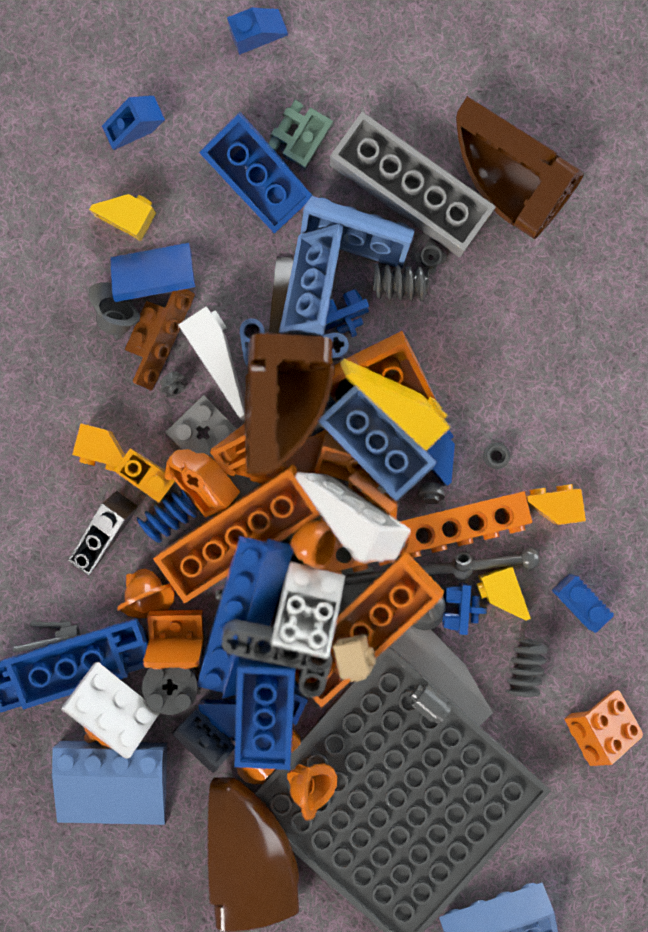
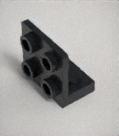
(204, 740)

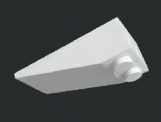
(207, 337)
(355, 520)

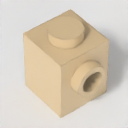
(354, 658)

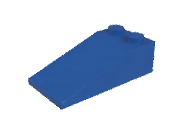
(256, 172)
(264, 714)

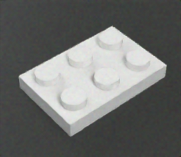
(110, 710)

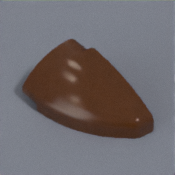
(514, 169)
(283, 396)
(249, 860)

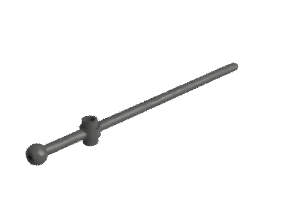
(461, 567)

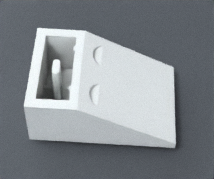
(308, 610)

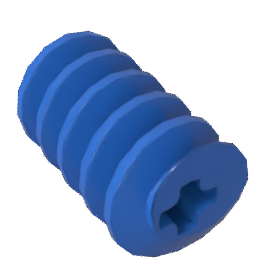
(168, 516)

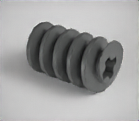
(400, 282)
(527, 668)

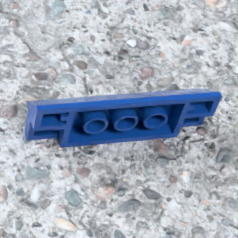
(247, 596)
(60, 667)

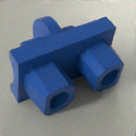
(354, 309)
(460, 620)

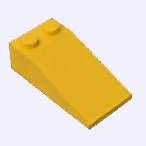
(409, 409)

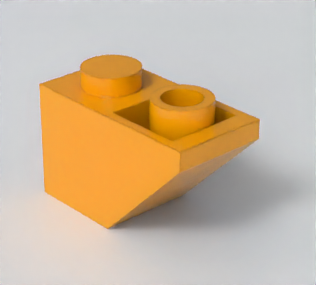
(97, 445)
(144, 474)
(559, 506)

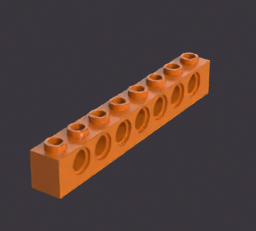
(513, 505)

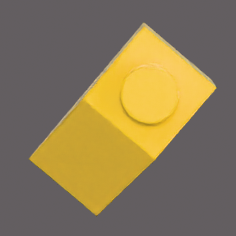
(126, 213)
(503, 591)

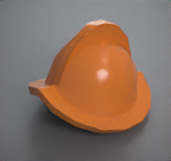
(145, 593)
(312, 787)

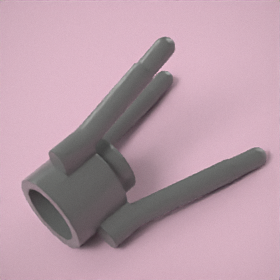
(66, 632)

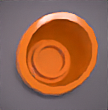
(315, 544)

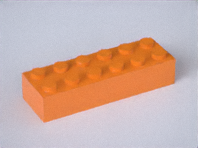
(264, 513)
(382, 613)

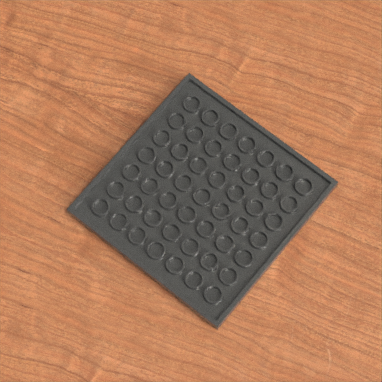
(411, 800)

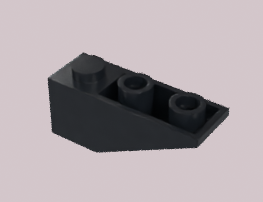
(102, 532)

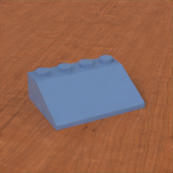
(105, 788)

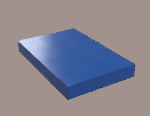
(152, 272)

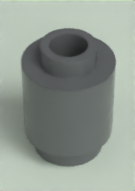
(430, 703)

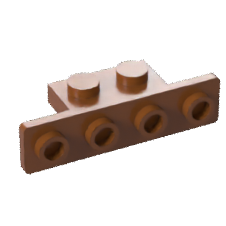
(155, 335)

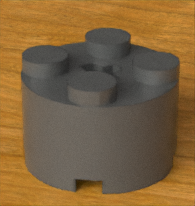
(163, 698)

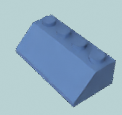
(362, 232)
(311, 282)
(377, 443)
(509, 912)

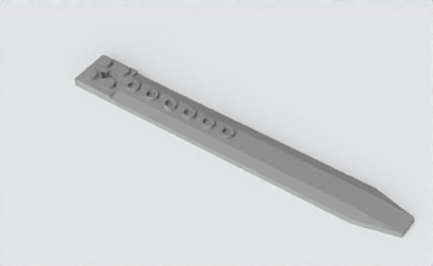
(416, 646)

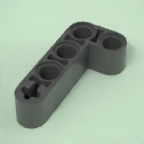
(308, 665)

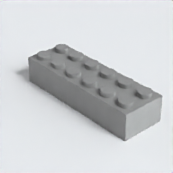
(411, 184)

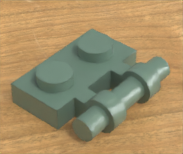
(307, 137)

